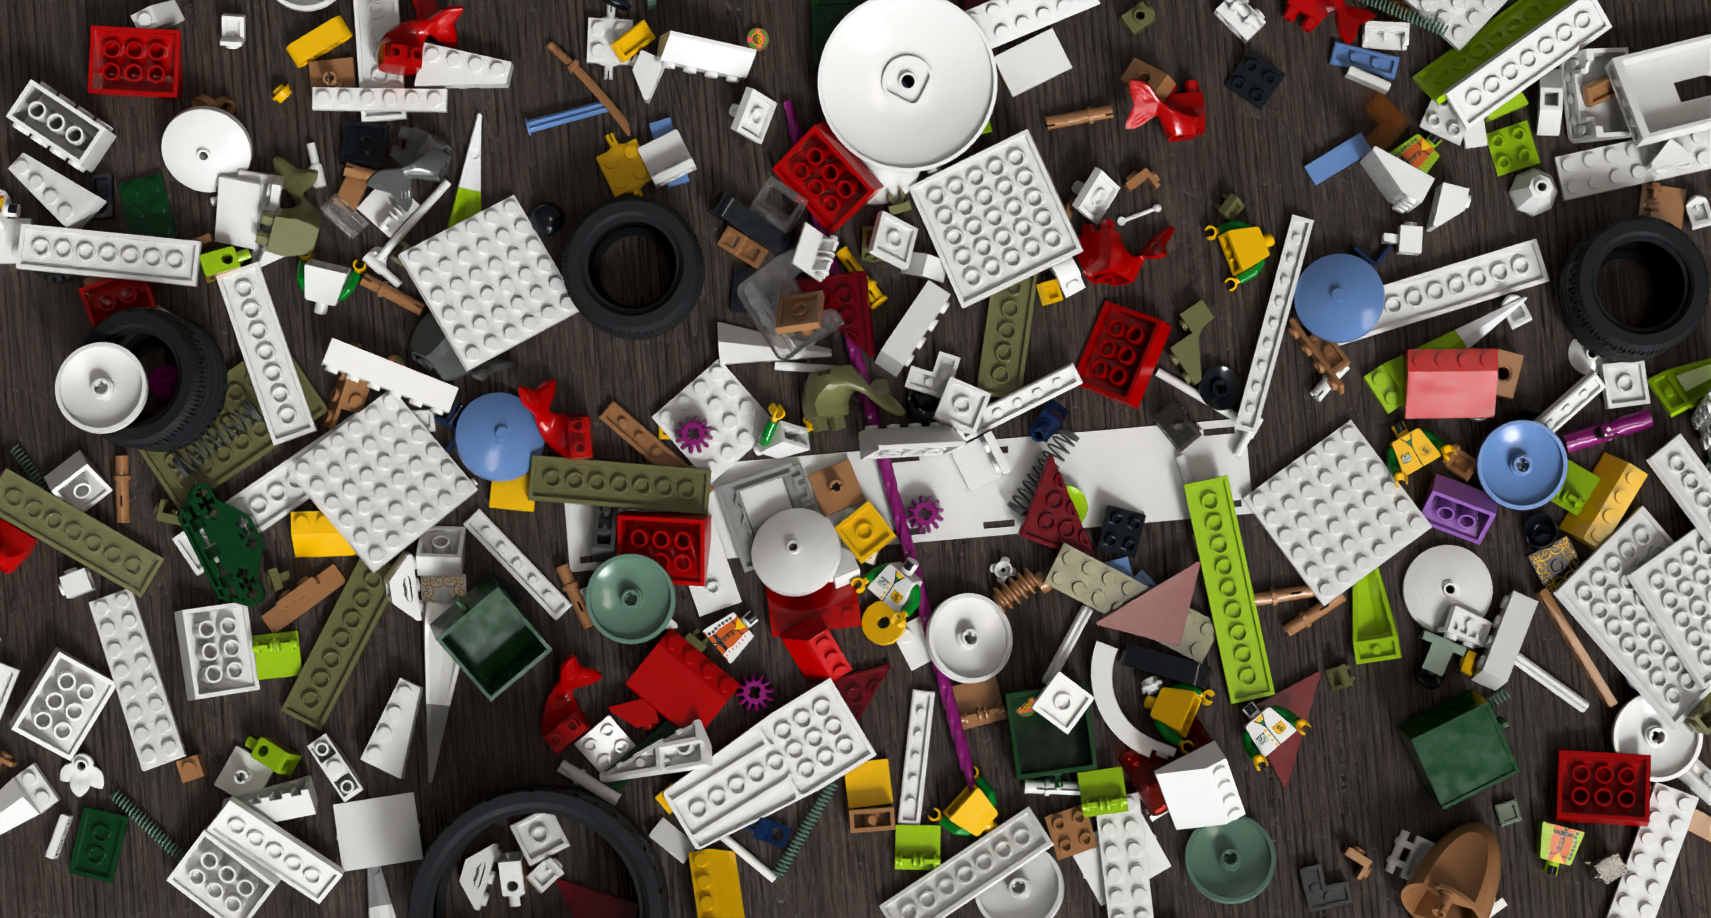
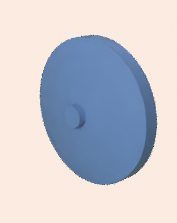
(1339, 298)
(497, 437)
(1521, 464)

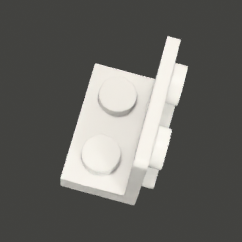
(666, 158)
(271, 188)
(981, 461)

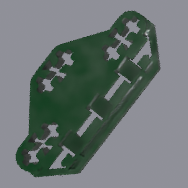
(230, 547)

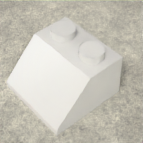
(1447, 203)
(78, 482)
(441, 552)

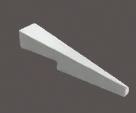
(745, 345)
(680, 752)

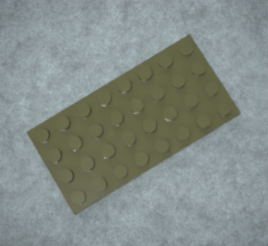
(236, 455)

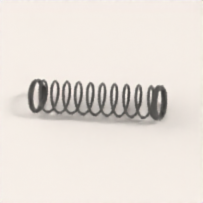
(254, 413)
(1065, 431)

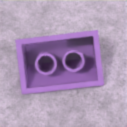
(1458, 509)

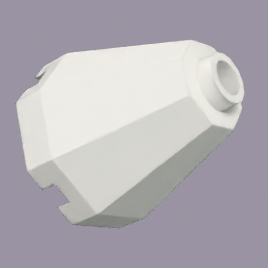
(1533, 192)

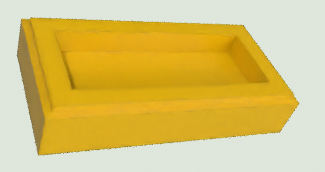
(632, 41)

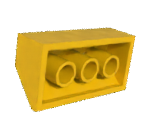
(1607, 503)
(316, 536)
(716, 884)

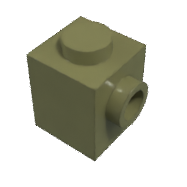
(1138, 18)

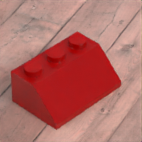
(115, 295)
(815, 650)

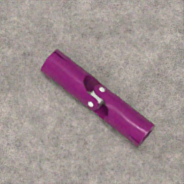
(1621, 426)

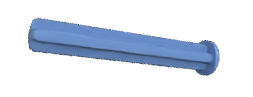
(565, 116)

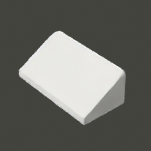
(1698, 780)
(672, 840)

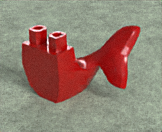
(1314, 12)
(402, 46)
(1180, 114)
(1107, 259)
(564, 433)
(14, 546)
(561, 716)

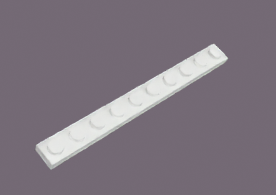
(1274, 324)

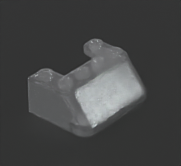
(761, 299)

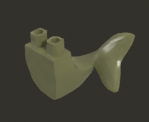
(294, 228)
(828, 396)

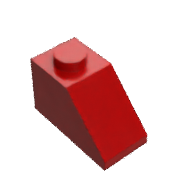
(637, 713)

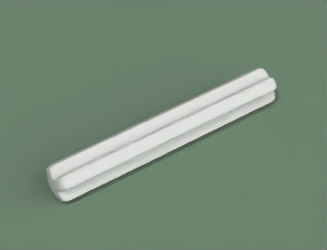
(1068, 643)
(1551, 683)

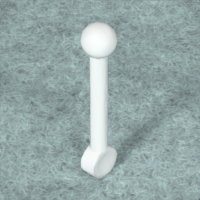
(1122, 221)

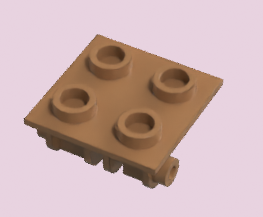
(1663, 203)
(979, 703)
(1070, 832)

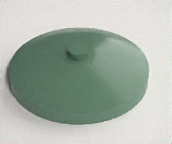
(631, 598)
(1230, 860)

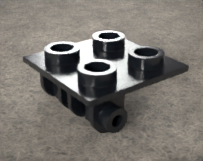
(1255, 79)
(1121, 531)

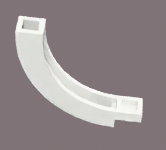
(1105, 698)

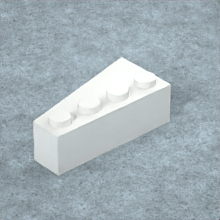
(460, 69)
(60, 195)
(912, 328)
(393, 735)
(283, 800)

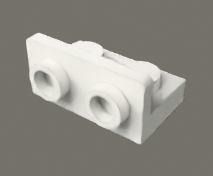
(1465, 628)

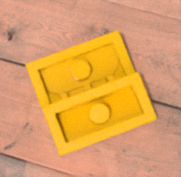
(512, 494)

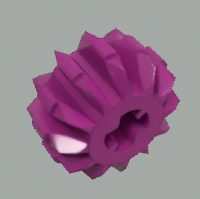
(163, 381)
(693, 442)
(920, 520)
(762, 693)

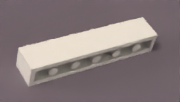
(389, 376)

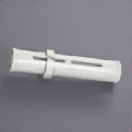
(588, 782)
(1047, 787)

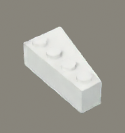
(1505, 640)

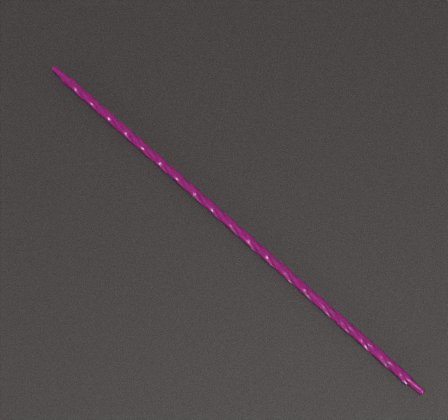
(898, 512)

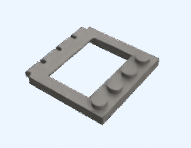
(735, 511)

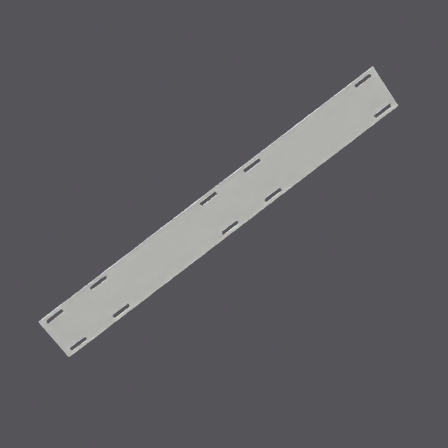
(1110, 467)

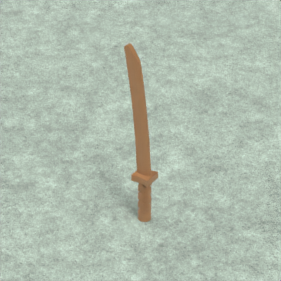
(574, 67)

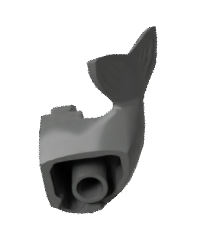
(423, 158)
(435, 354)

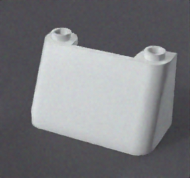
(1602, 120)

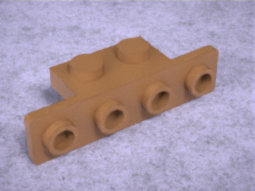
(1327, 355)
(346, 396)
(304, 597)

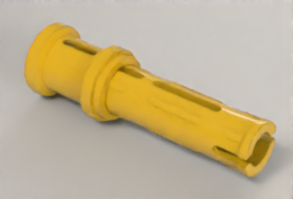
(846, 256)

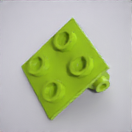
(1512, 148)
(1576, 488)
(277, 655)
(1102, 792)
(917, 847)

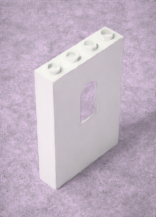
(1648, 93)

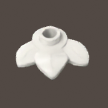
(82, 778)

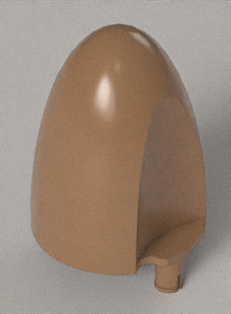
(1456, 875)

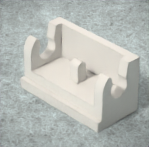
(1385, 35)

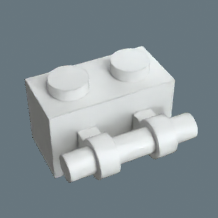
(1240, 18)

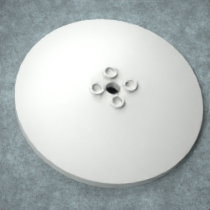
(898, 124)

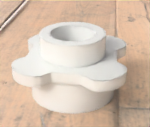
(1009, 570)
(1151, 685)

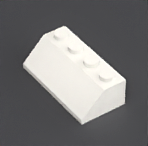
(705, 56)

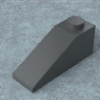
(604, 533)

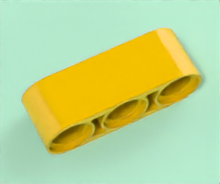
(319, 41)

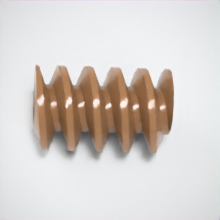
(1015, 589)

